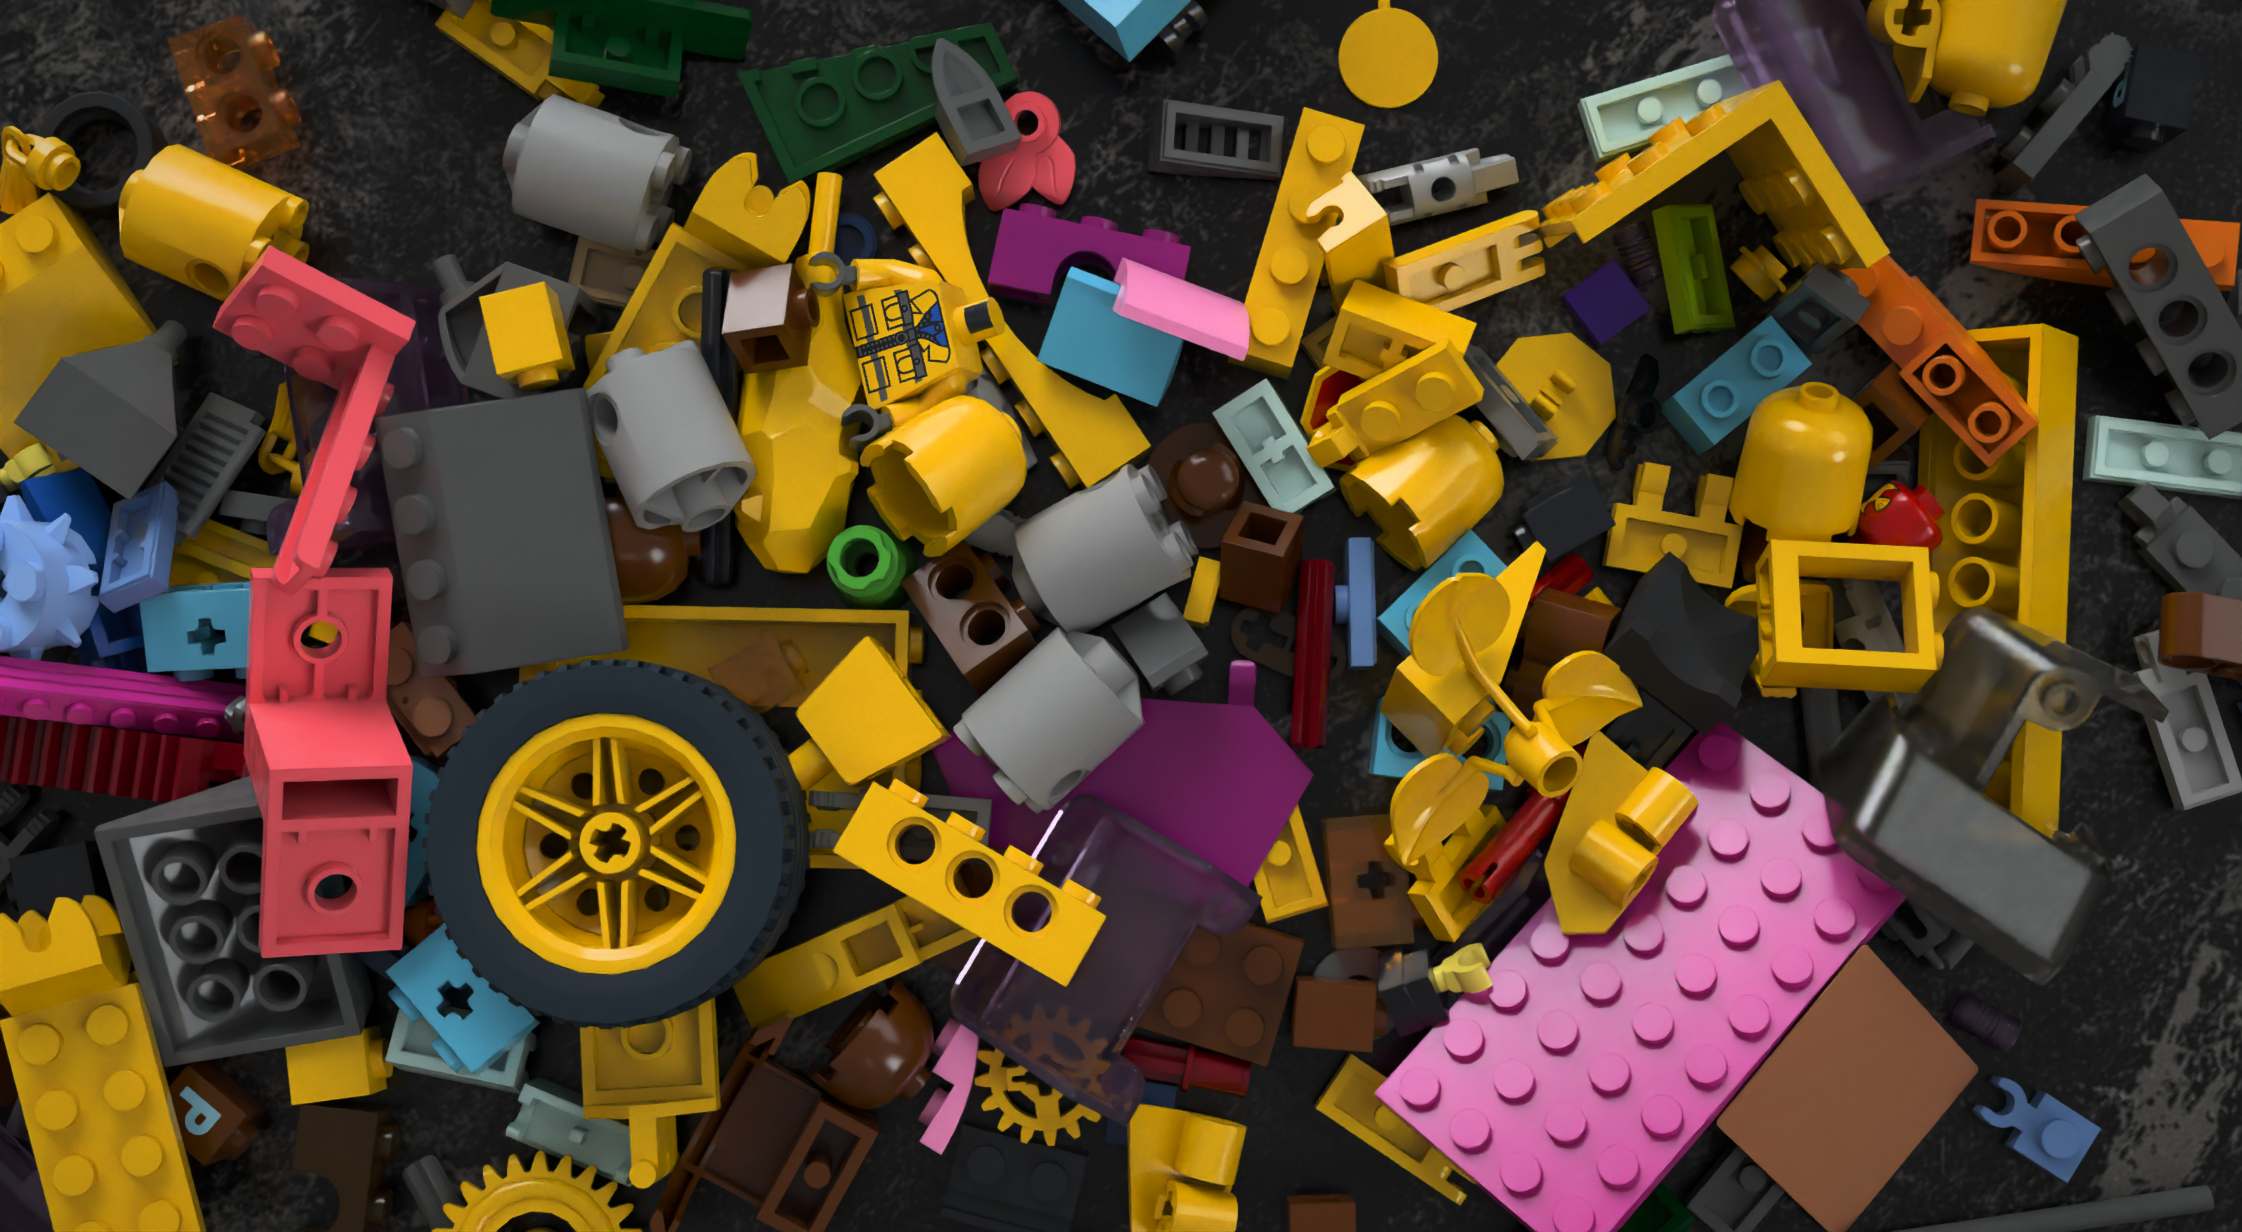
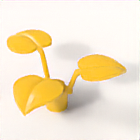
(1578, 701)

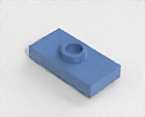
(139, 547)
(1356, 605)

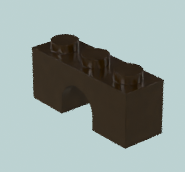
(351, 1149)

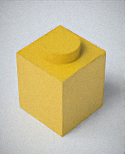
(527, 336)
(338, 1067)

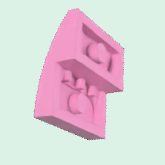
(1182, 309)

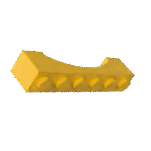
(929, 197)

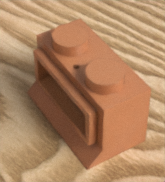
(425, 707)

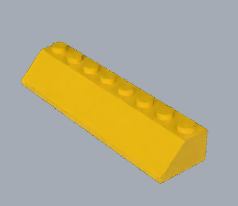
(2011, 534)

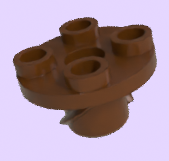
(1203, 481)

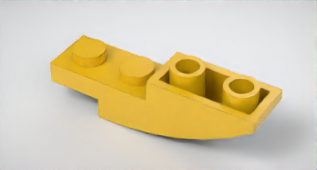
(848, 958)

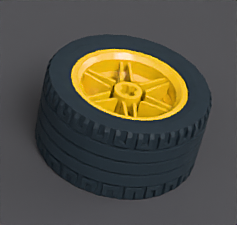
(514, 786)

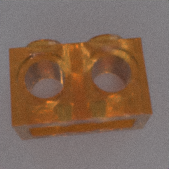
(224, 99)

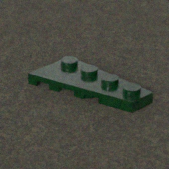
(859, 101)

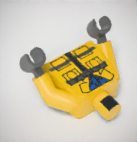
(909, 338)

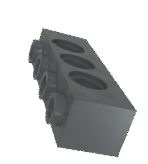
(2143, 218)

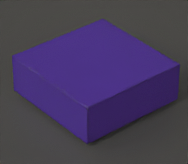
(1605, 303)

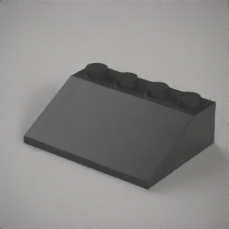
(502, 533)
(191, 921)

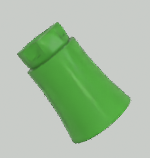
(883, 586)

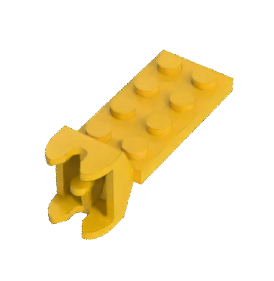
(728, 229)
(91, 1075)

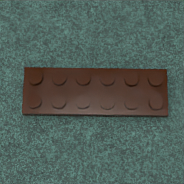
(1218, 992)

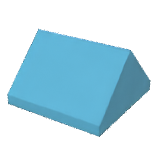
(1107, 347)

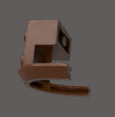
(772, 1142)

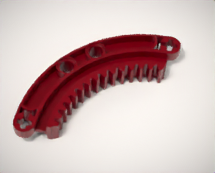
(114, 759)

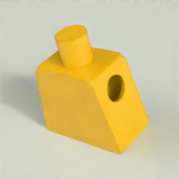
(864, 720)

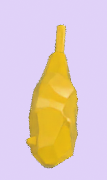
(795, 425)

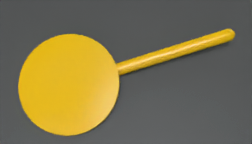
(1388, 57)

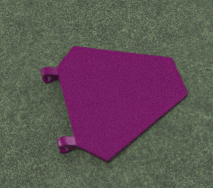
(1192, 773)

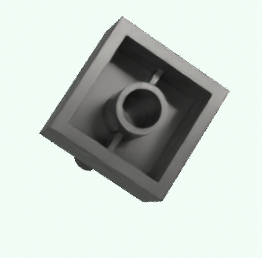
(466, 335)
(112, 409)

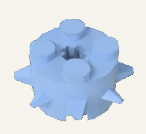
(42, 583)

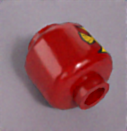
(1899, 518)

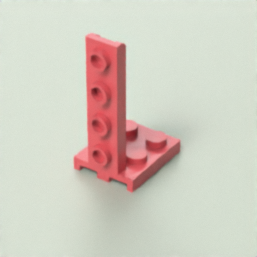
(329, 338)

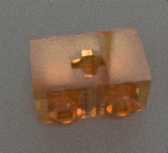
(1353, 914)

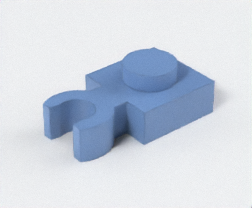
(2043, 1130)

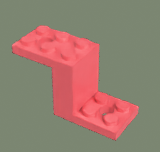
(326, 765)

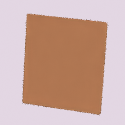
(1848, 1093)

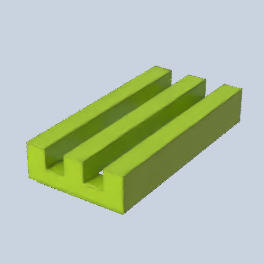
(1693, 268)

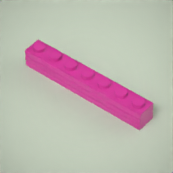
(116, 698)

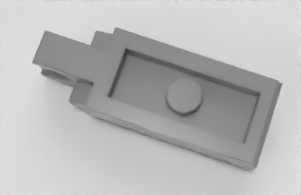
(2192, 737)

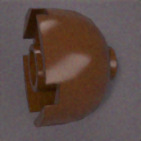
(647, 560)
(878, 1051)

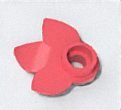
(1038, 161)

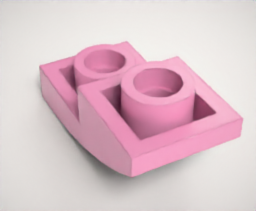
(957, 1065)

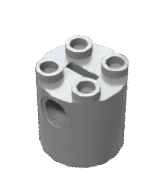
(594, 174)
(669, 438)
(1101, 551)
(1054, 717)

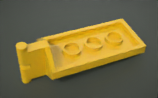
(653, 1067)

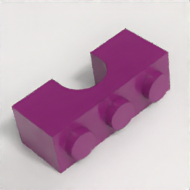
(1038, 249)

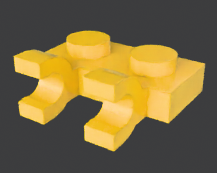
(1647, 533)
(1437, 891)

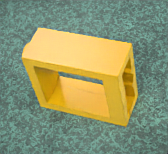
(1779, 617)

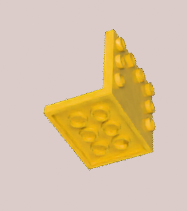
(1781, 170)

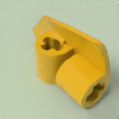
(1914, 33)
(1611, 836)
(1182, 1170)

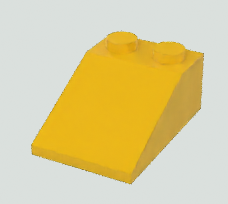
(1450, 709)

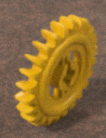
(538, 1192)

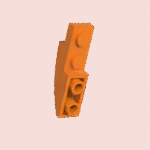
(2042, 236)
(1942, 360)

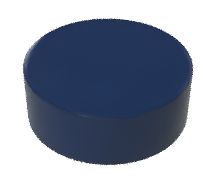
(855, 239)

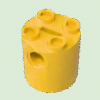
(205, 220)

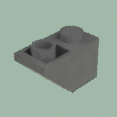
(1161, 646)

